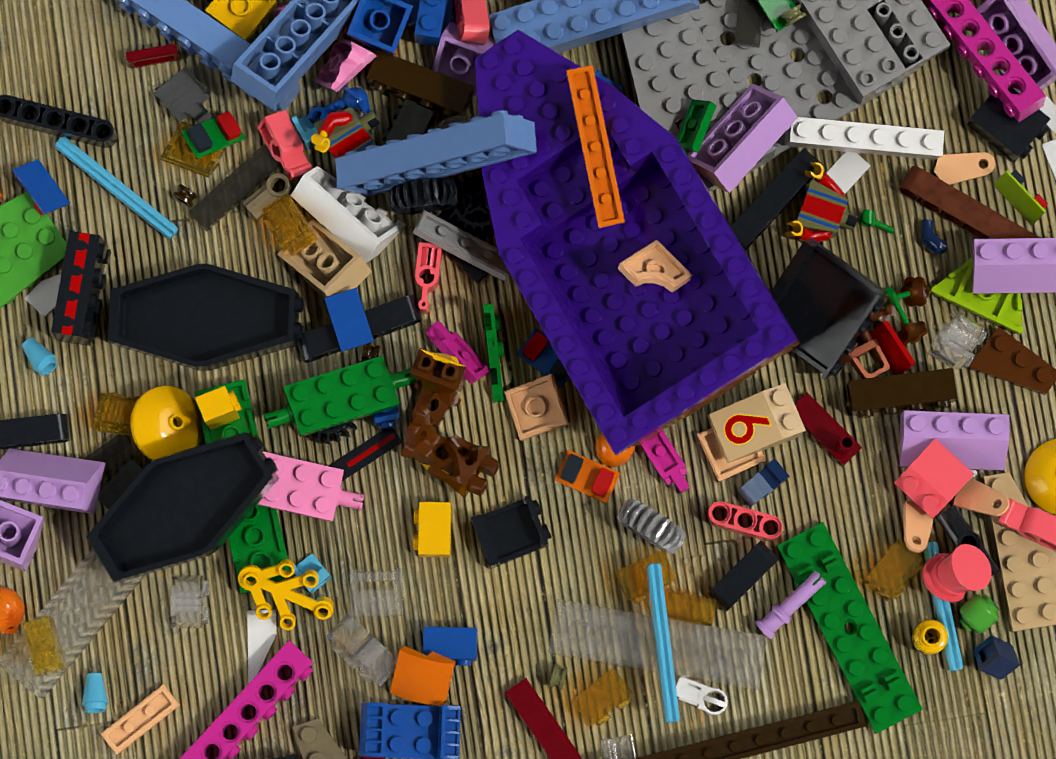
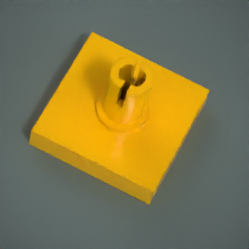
(241, 16)

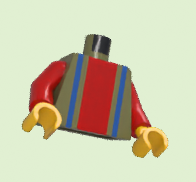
(344, 132)
(821, 209)

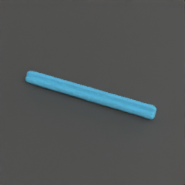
(116, 187)
(663, 643)

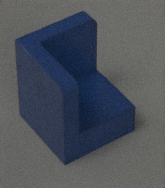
(996, 657)

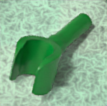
(867, 219)

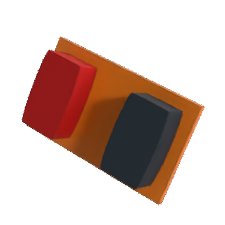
(587, 476)

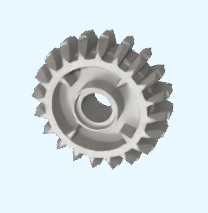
(651, 526)

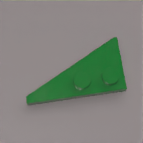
(495, 350)

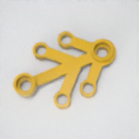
(283, 591)

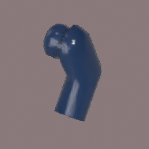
(930, 240)

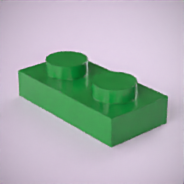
(695, 124)

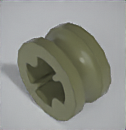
(793, 15)
(558, 676)

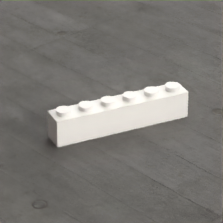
(865, 138)

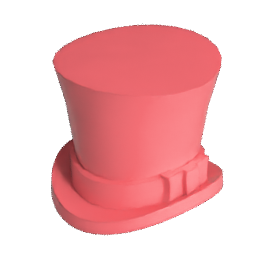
(954, 574)

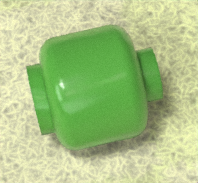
(978, 613)

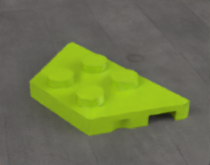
(998, 308)

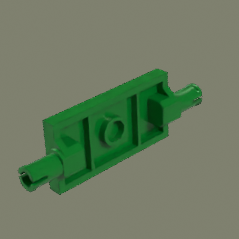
(340, 396)

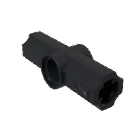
(958, 528)

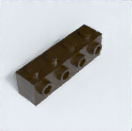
(419, 85)
(902, 391)

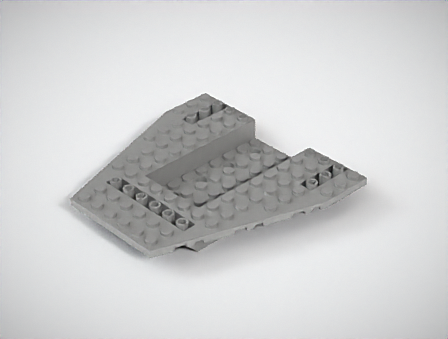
(847, 46)

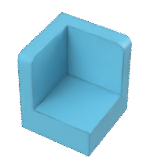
(305, 130)
(312, 563)

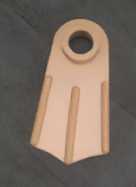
(963, 167)
(981, 498)
(916, 526)

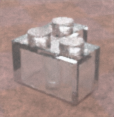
(362, 651)

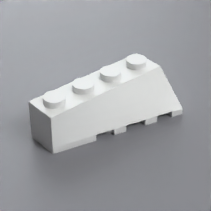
(346, 214)

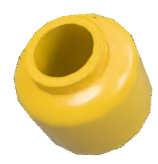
(938, 633)

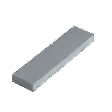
(461, 244)

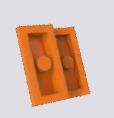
(422, 677)

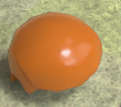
(607, 456)

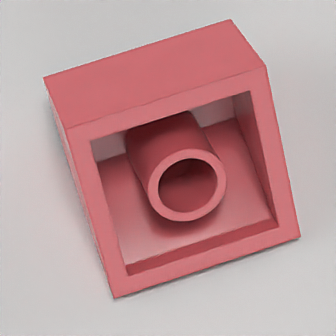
(934, 478)

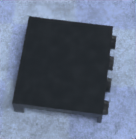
(826, 305)

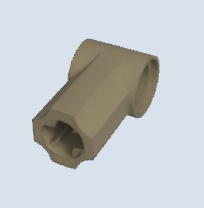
(266, 195)

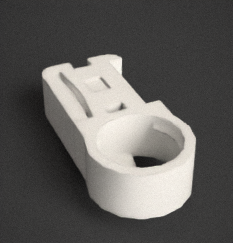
(696, 693)

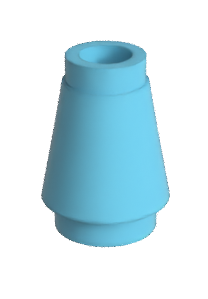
(39, 357)
(94, 694)

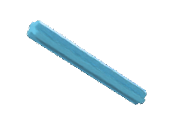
(945, 617)

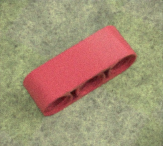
(472, 20)
(731, 522)

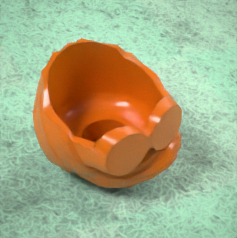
(11, 610)

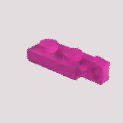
(454, 345)
(666, 461)

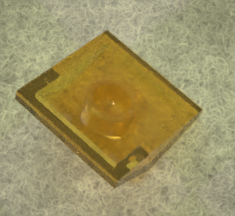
(180, 154)

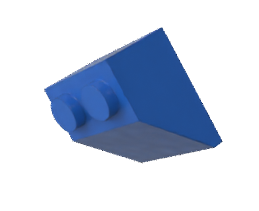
(379, 23)

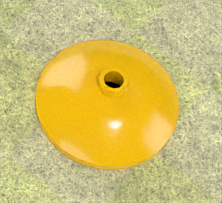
(153, 422)
(1041, 476)

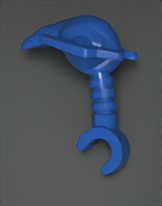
(352, 97)

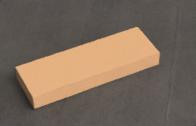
(140, 719)

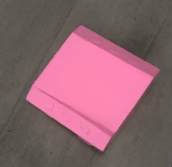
(344, 63)

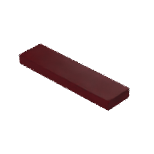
(541, 721)

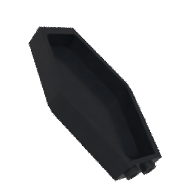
(204, 317)
(183, 507)

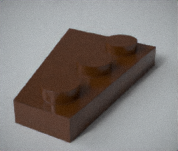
(1012, 361)

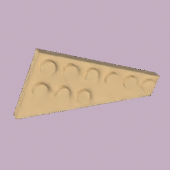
(1024, 567)

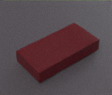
(153, 56)

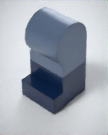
(763, 483)

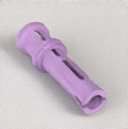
(782, 612)

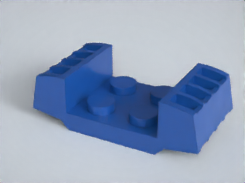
(410, 731)

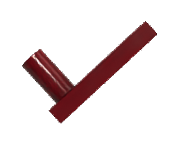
(826, 429)

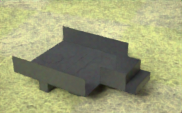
(184, 96)

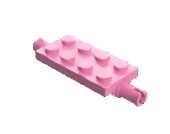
(308, 489)

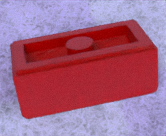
(893, 348)

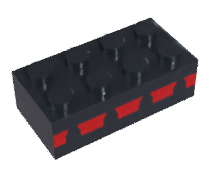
(80, 288)

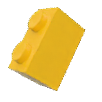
(219, 407)
(434, 529)

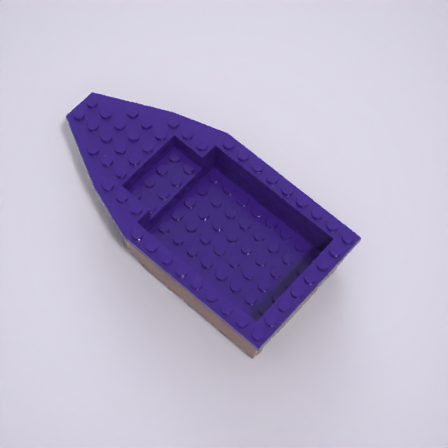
(629, 349)

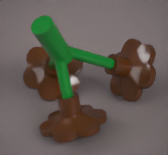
(915, 293)

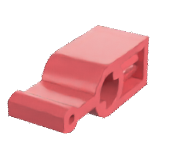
(284, 144)
(423, 268)
(1030, 523)

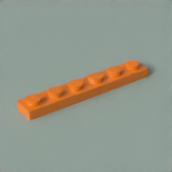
(595, 146)

